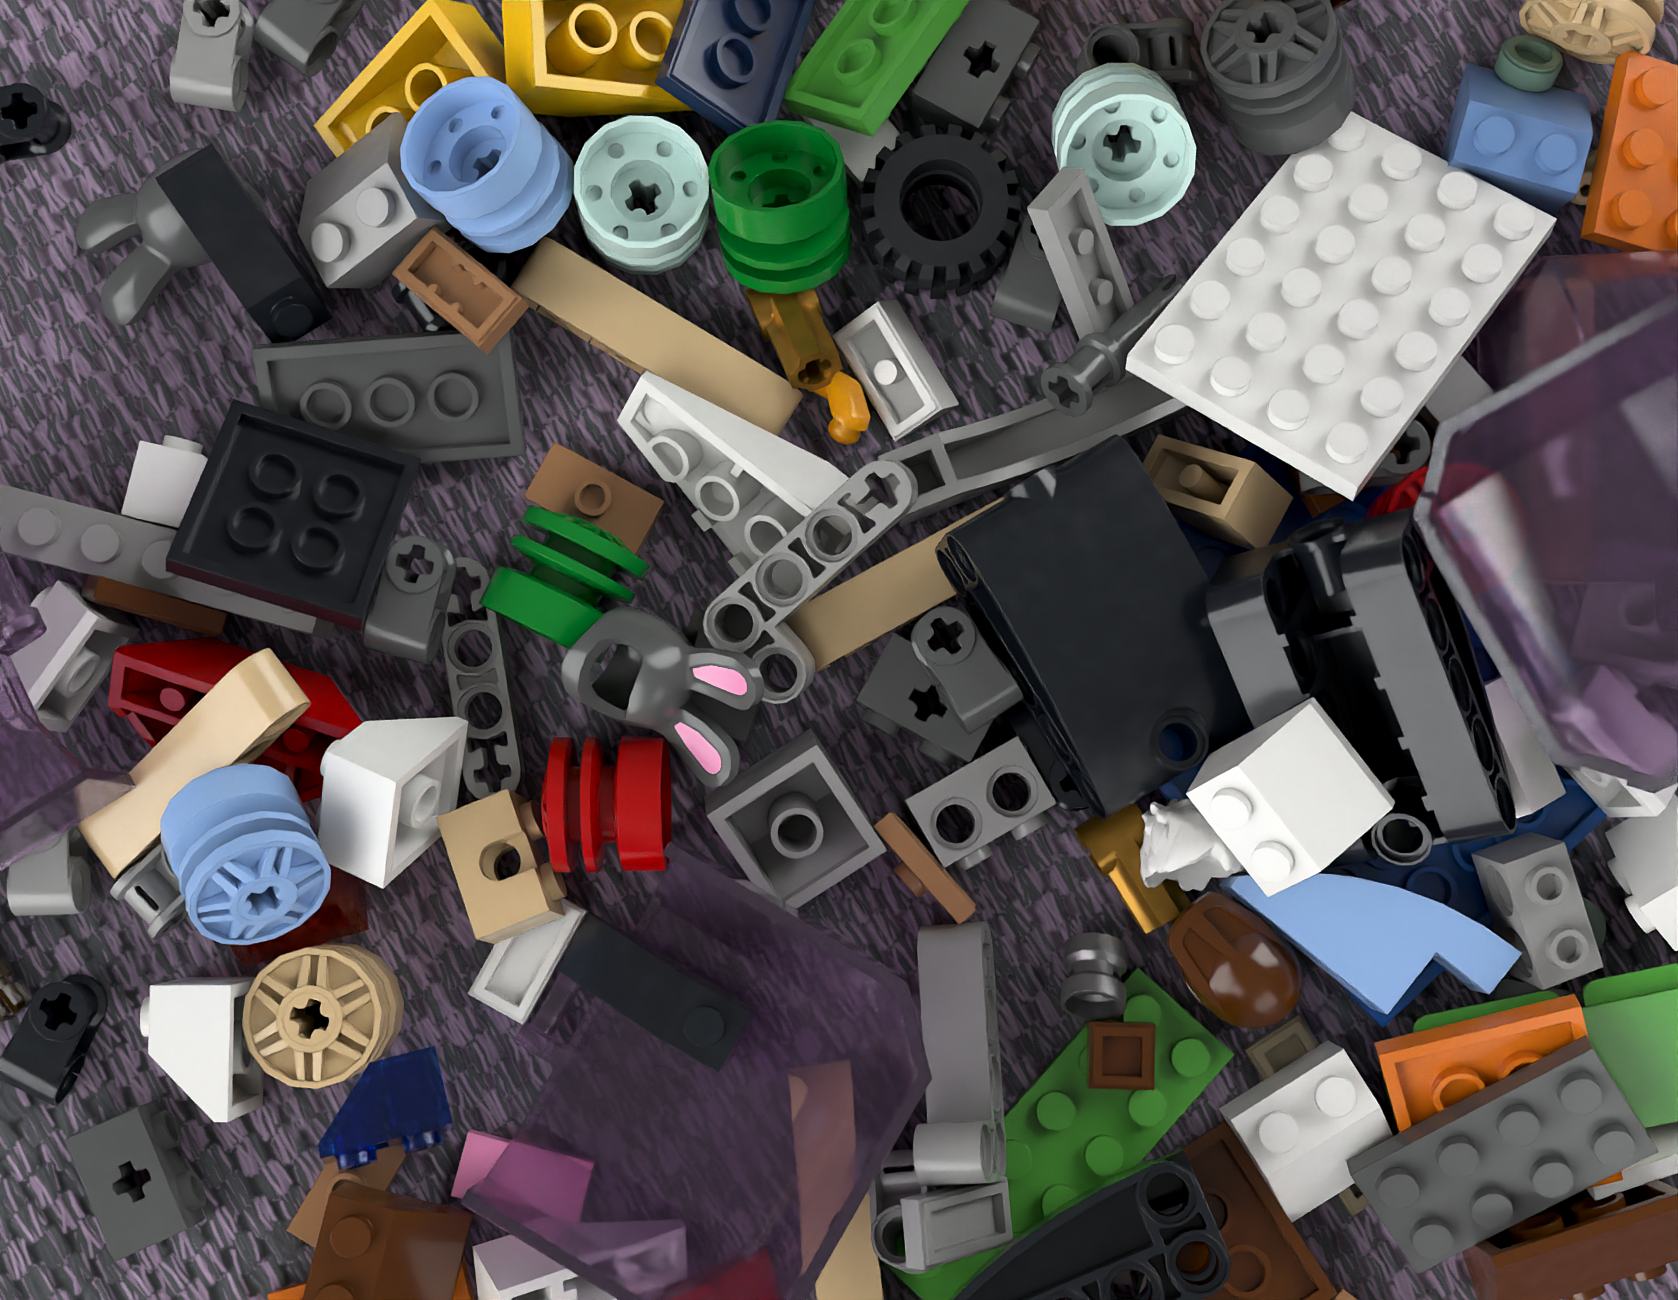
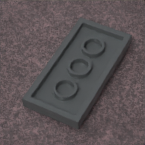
(401, 391)
(1501, 1155)

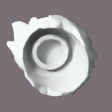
(1183, 847)

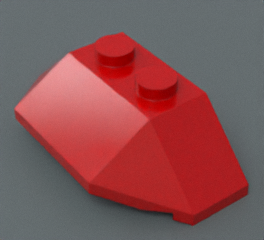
(166, 679)

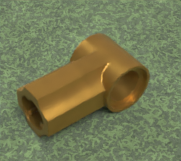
(797, 335)
(1116, 854)

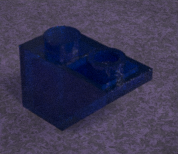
(389, 1106)

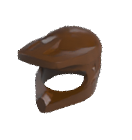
(1235, 962)

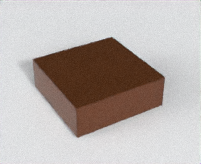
(1120, 1055)

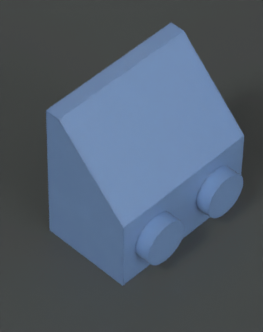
(1520, 138)

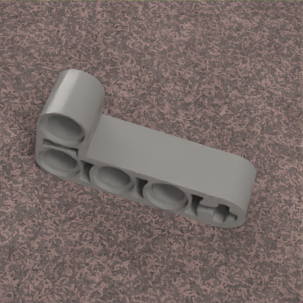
(818, 568)
(961, 1039)

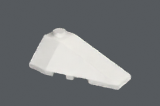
(735, 475)

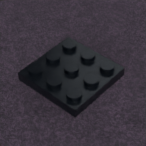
(294, 515)

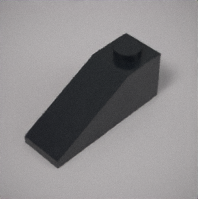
(244, 246)
(658, 992)

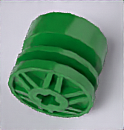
(781, 206)
(565, 577)

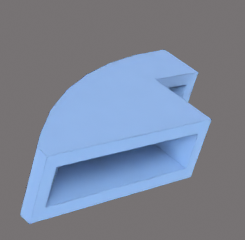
(1377, 934)

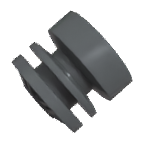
(1279, 72)

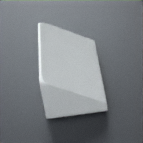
(895, 369)

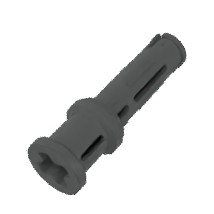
(1102, 356)

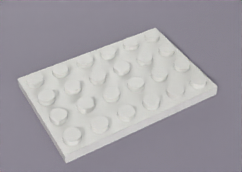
(1341, 301)

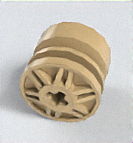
(1593, 28)
(354, 993)

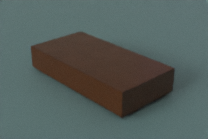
(153, 605)

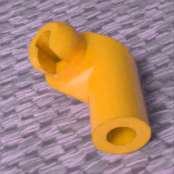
(847, 408)

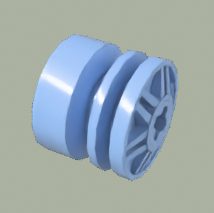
(487, 164)
(244, 854)

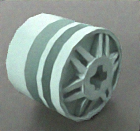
(649, 161)
(1142, 170)

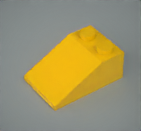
(430, 51)
(589, 55)

